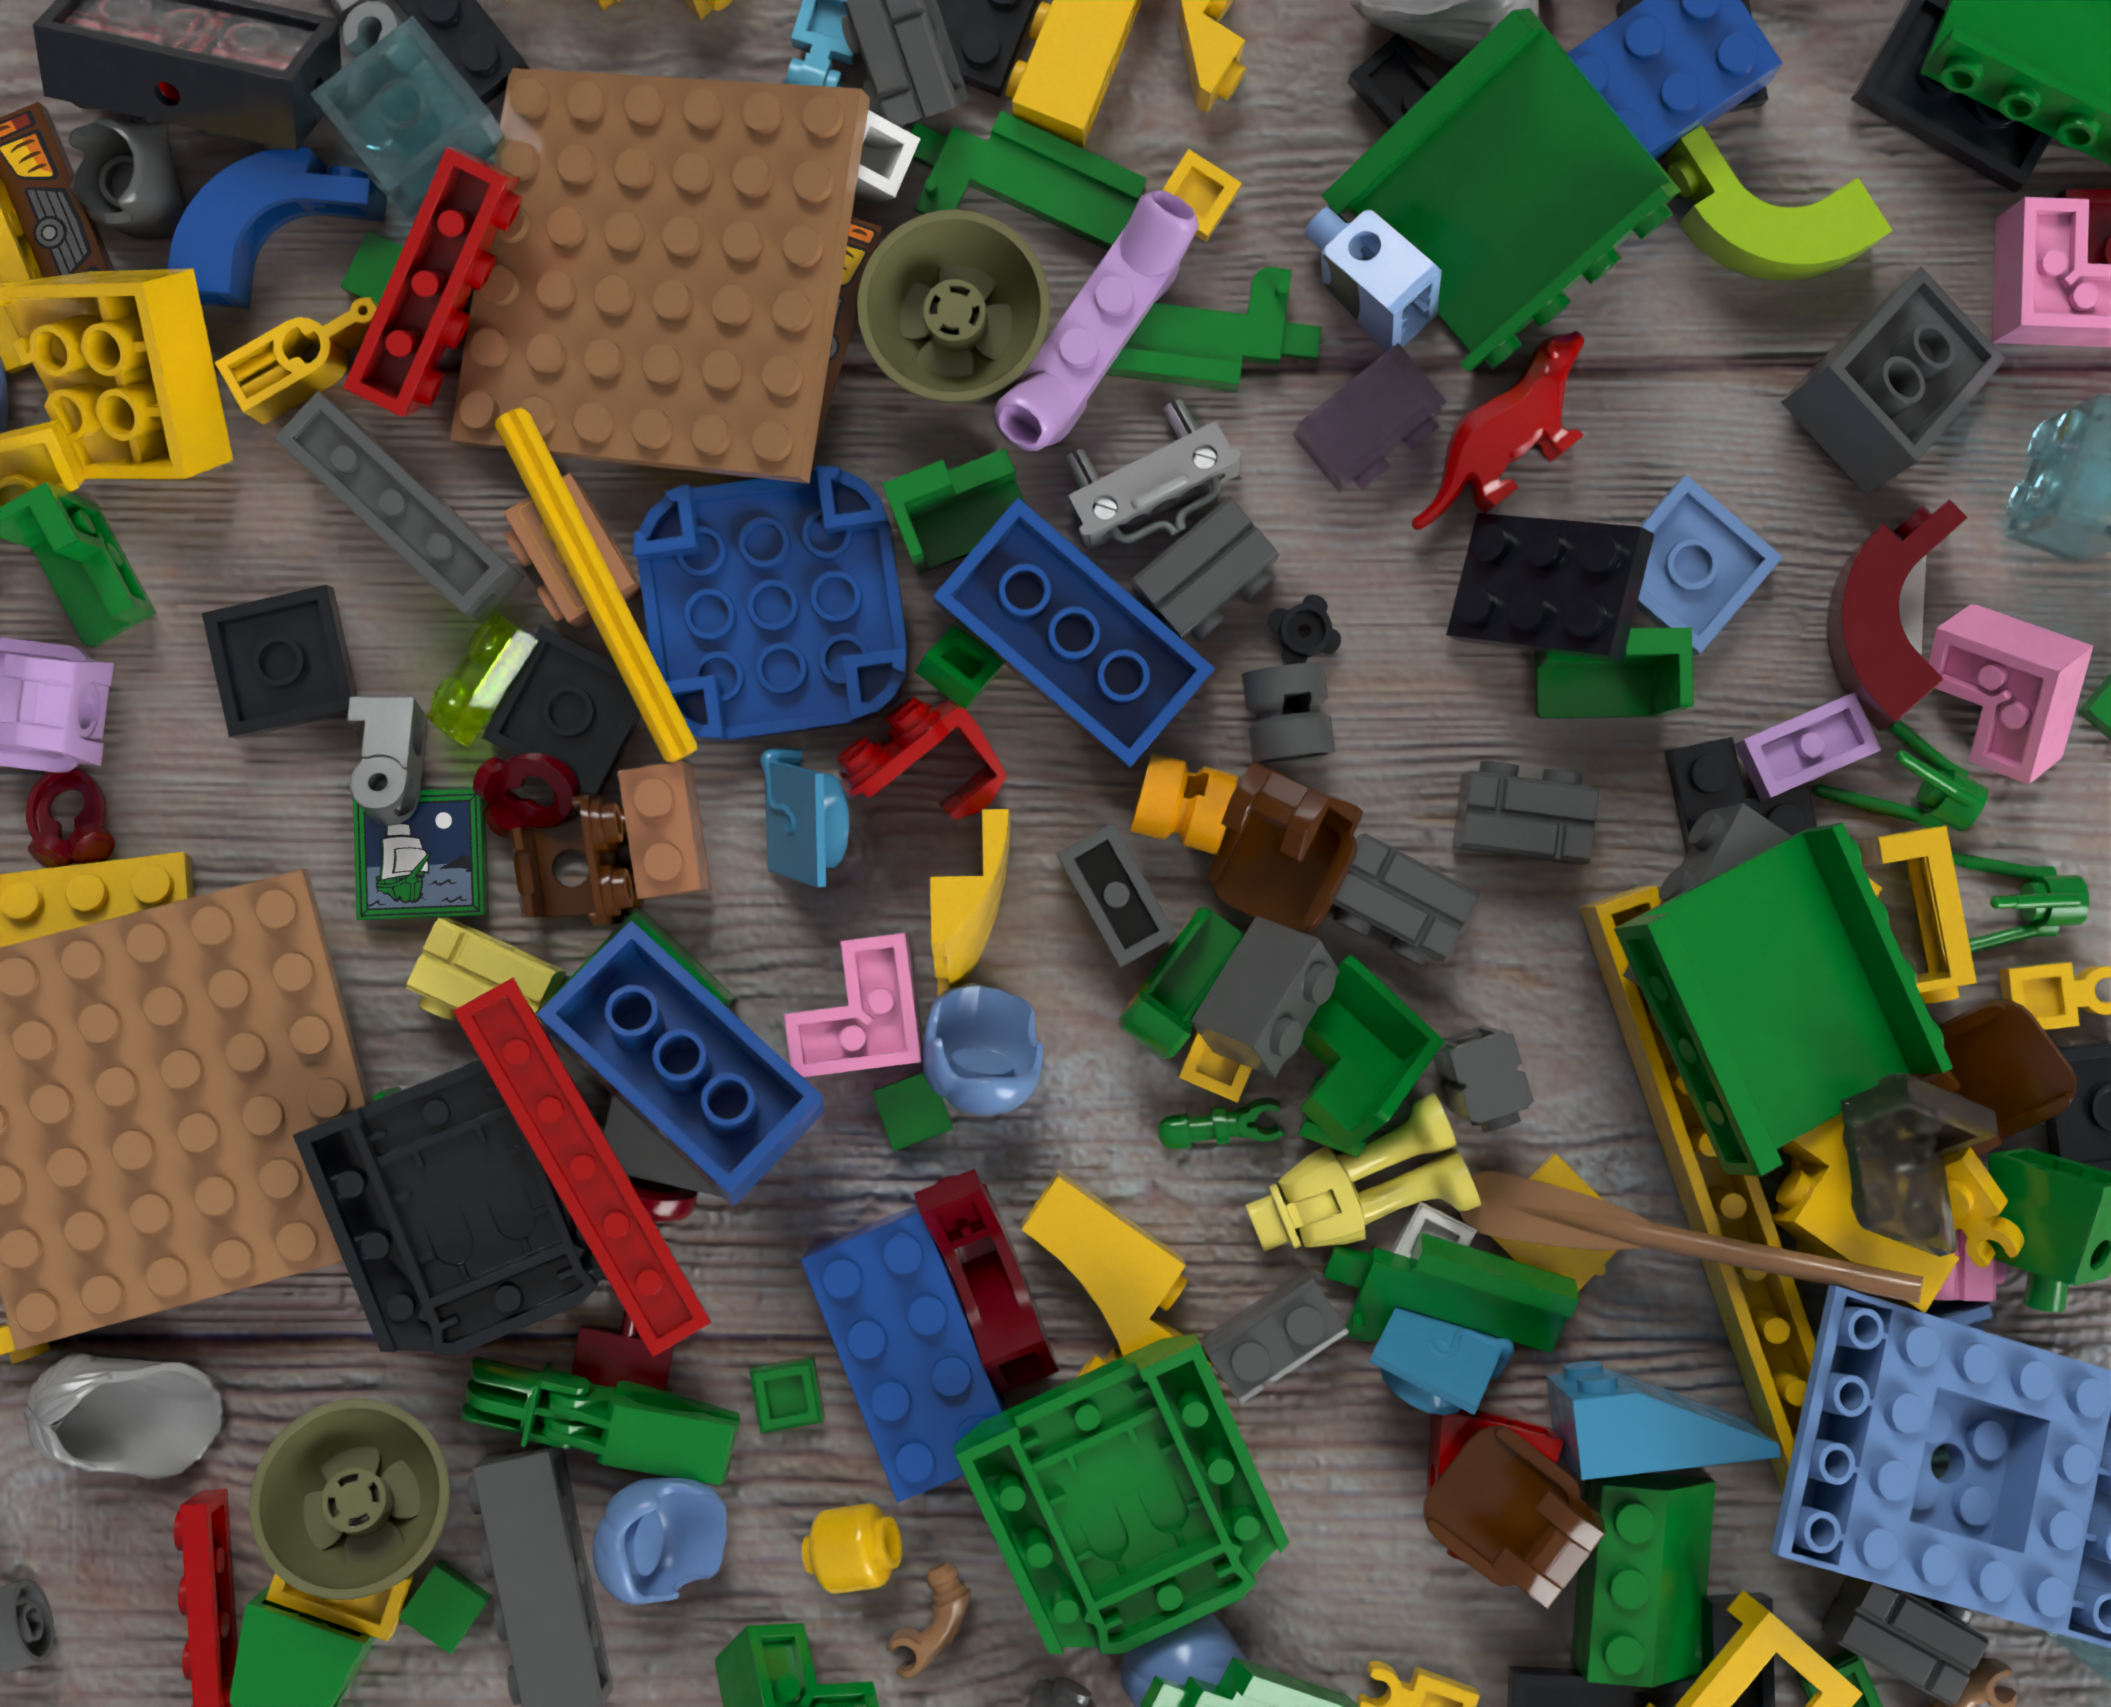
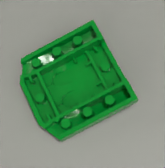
(1124, 1499)

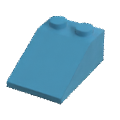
(1634, 1427)

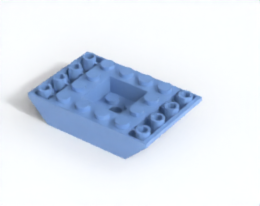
(2027, 1484)

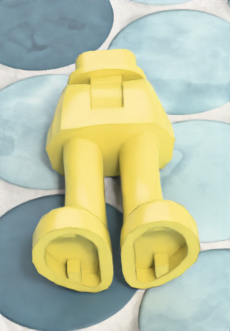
(1319, 1193)

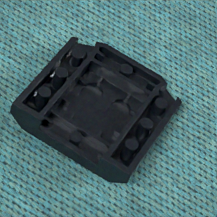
(446, 1216)

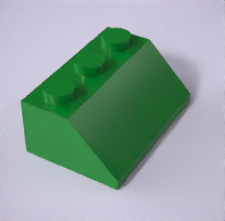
(1644, 1580)

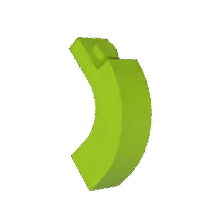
(1764, 237)

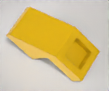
(1210, 51)

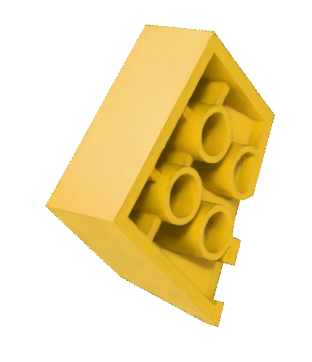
(124, 369)

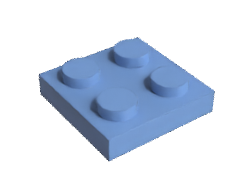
(1700, 563)

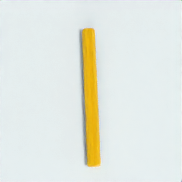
(596, 585)

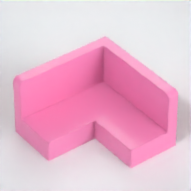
(2044, 278)
(2023, 681)
(878, 1023)

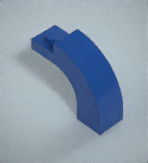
(252, 200)

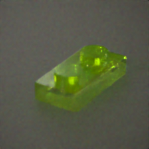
(481, 679)

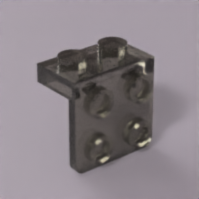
(1897, 1161)

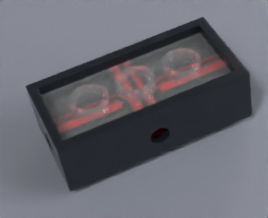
(192, 63)

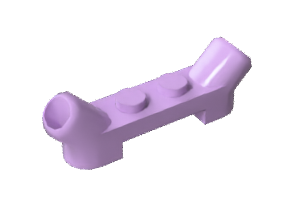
(1098, 323)

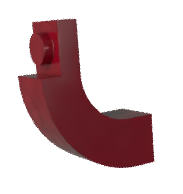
(1865, 622)
(988, 1280)

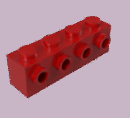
(432, 283)

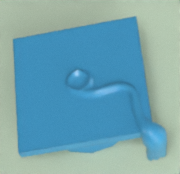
(803, 818)
(1438, 1362)

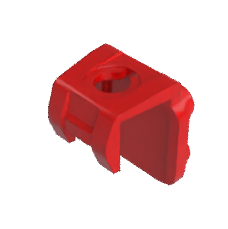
(914, 732)

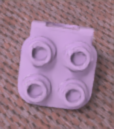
(51, 706)

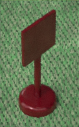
(616, 1356)

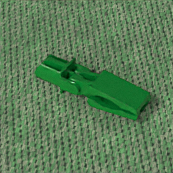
(623, 1425)

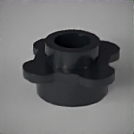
(1309, 613)

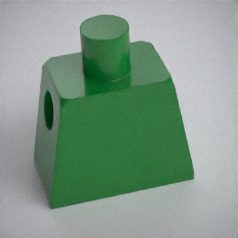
(2063, 1219)
(294, 1658)

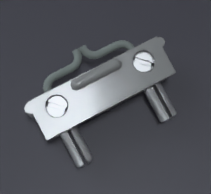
(1153, 483)

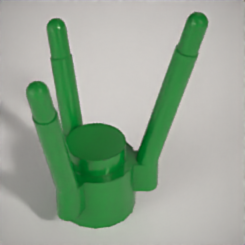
(1945, 791)
(2046, 900)

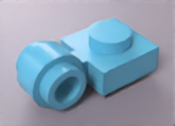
(820, 34)

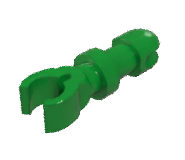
(1181, 1131)

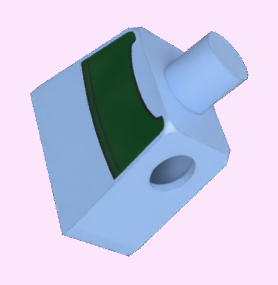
(1376, 275)

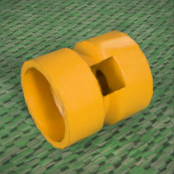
(1183, 803)

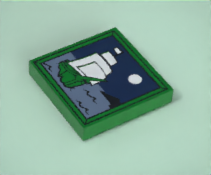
(426, 863)

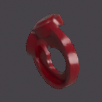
(509, 811)
(89, 840)

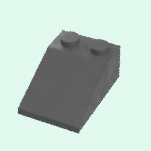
(1894, 382)

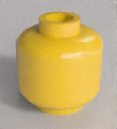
(852, 1548)

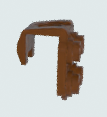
(599, 835)
(1284, 849)
(2005, 1065)
(1513, 1514)

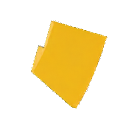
(968, 905)

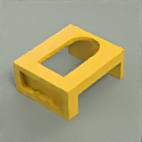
(1935, 904)
(1752, 1649)

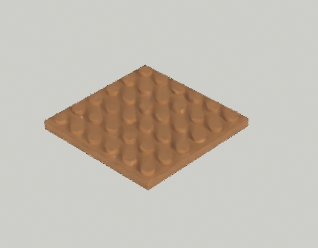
(665, 270)
(161, 1103)

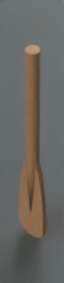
(1565, 1218)

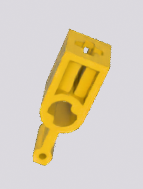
(270, 372)

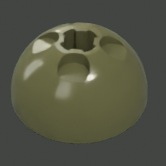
(933, 278)
(321, 1480)

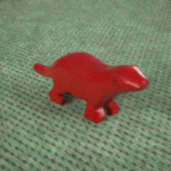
(1507, 429)

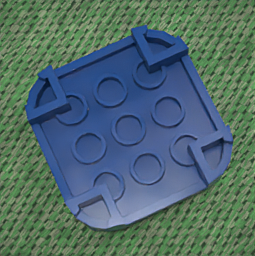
(773, 604)

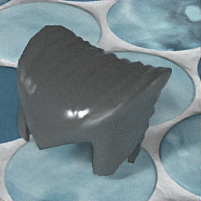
(128, 177)

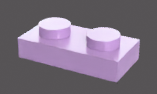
(1807, 746)

